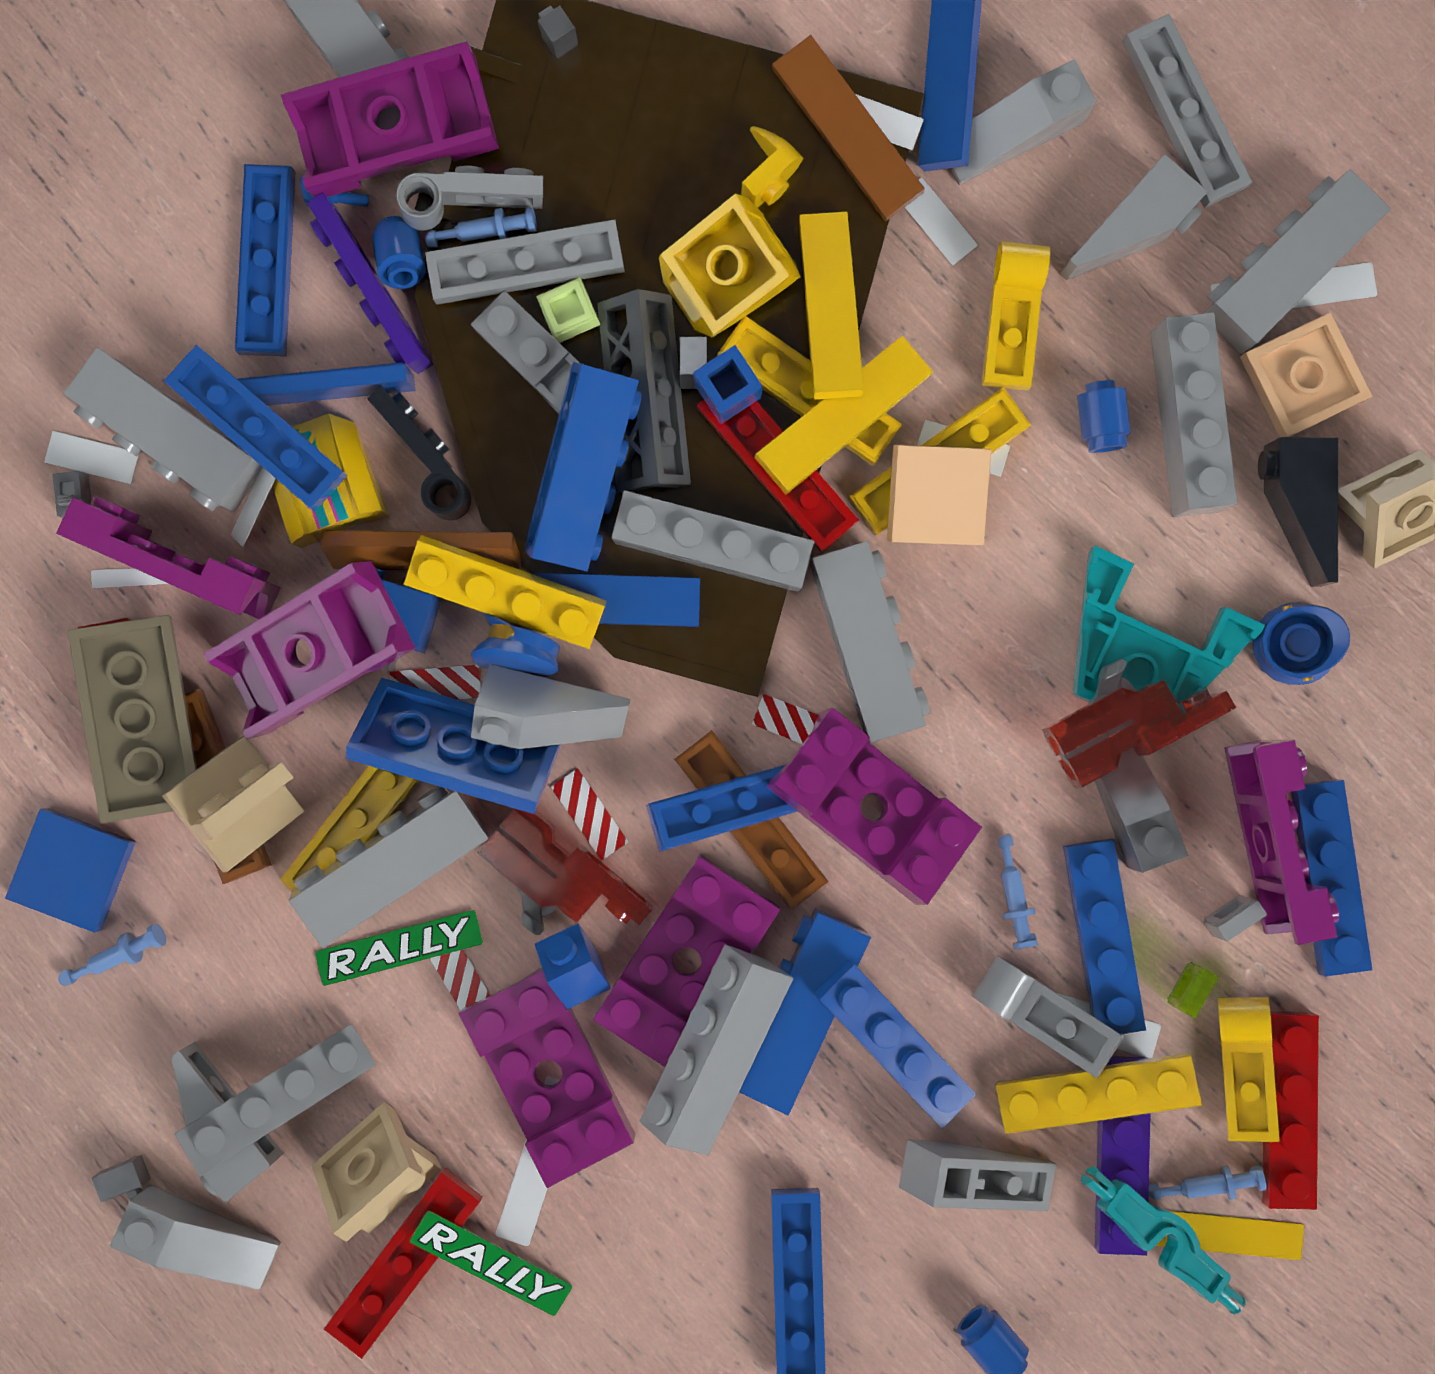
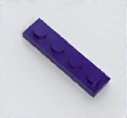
(358, 270)
(1124, 1156)

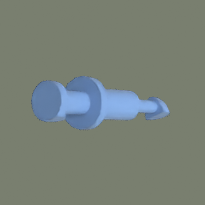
(486, 227)
(1016, 897)
(127, 949)
(1213, 1184)

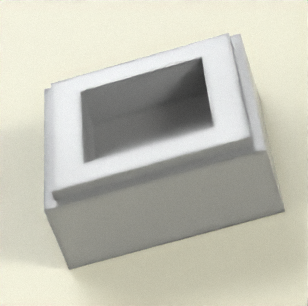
(1234, 917)

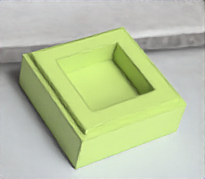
(568, 310)

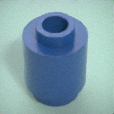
(398, 253)
(1104, 416)
(992, 1342)

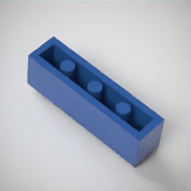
(581, 467)
(802, 1019)

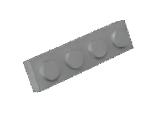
(1186, 109)
(524, 262)
(274, 1100)

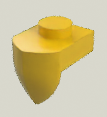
(771, 177)

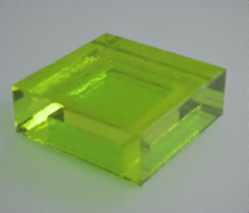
(1192, 989)

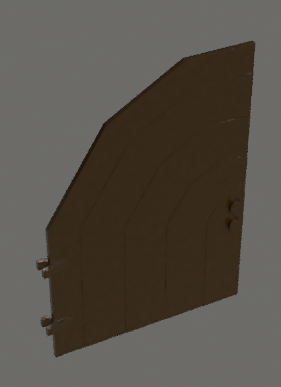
(656, 135)

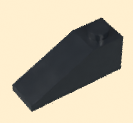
(1303, 494)

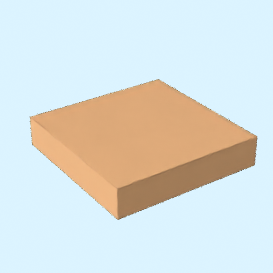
(1306, 376)
(938, 495)

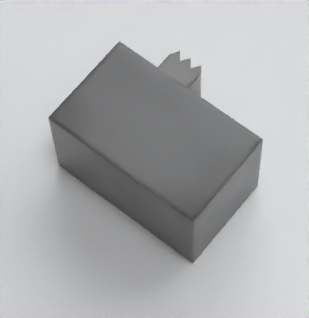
(557, 31)
(692, 356)
(70, 485)
(121, 1179)

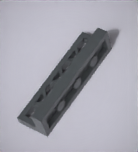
(660, 423)

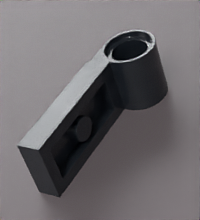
(429, 450)

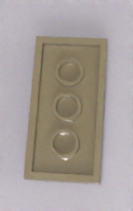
(132, 714)

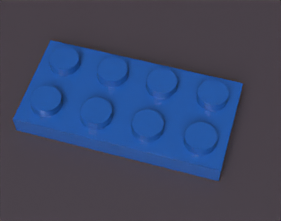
(432, 742)

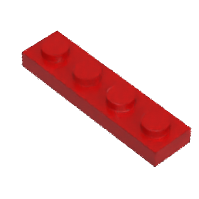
(811, 503)
(1292, 1163)
(398, 1267)

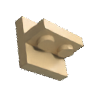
(1393, 507)
(234, 803)
(371, 1173)

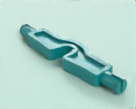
(1149, 1225)

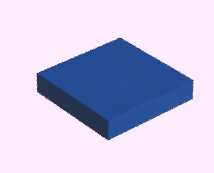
(70, 870)

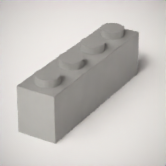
(348, 40)
(1296, 261)
(1193, 415)
(164, 430)
(712, 541)
(868, 642)
(387, 865)
(715, 1050)

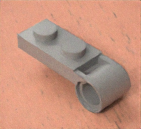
(468, 188)
(526, 347)
(1047, 1016)

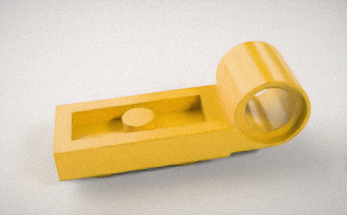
(1014, 314)
(1248, 1069)

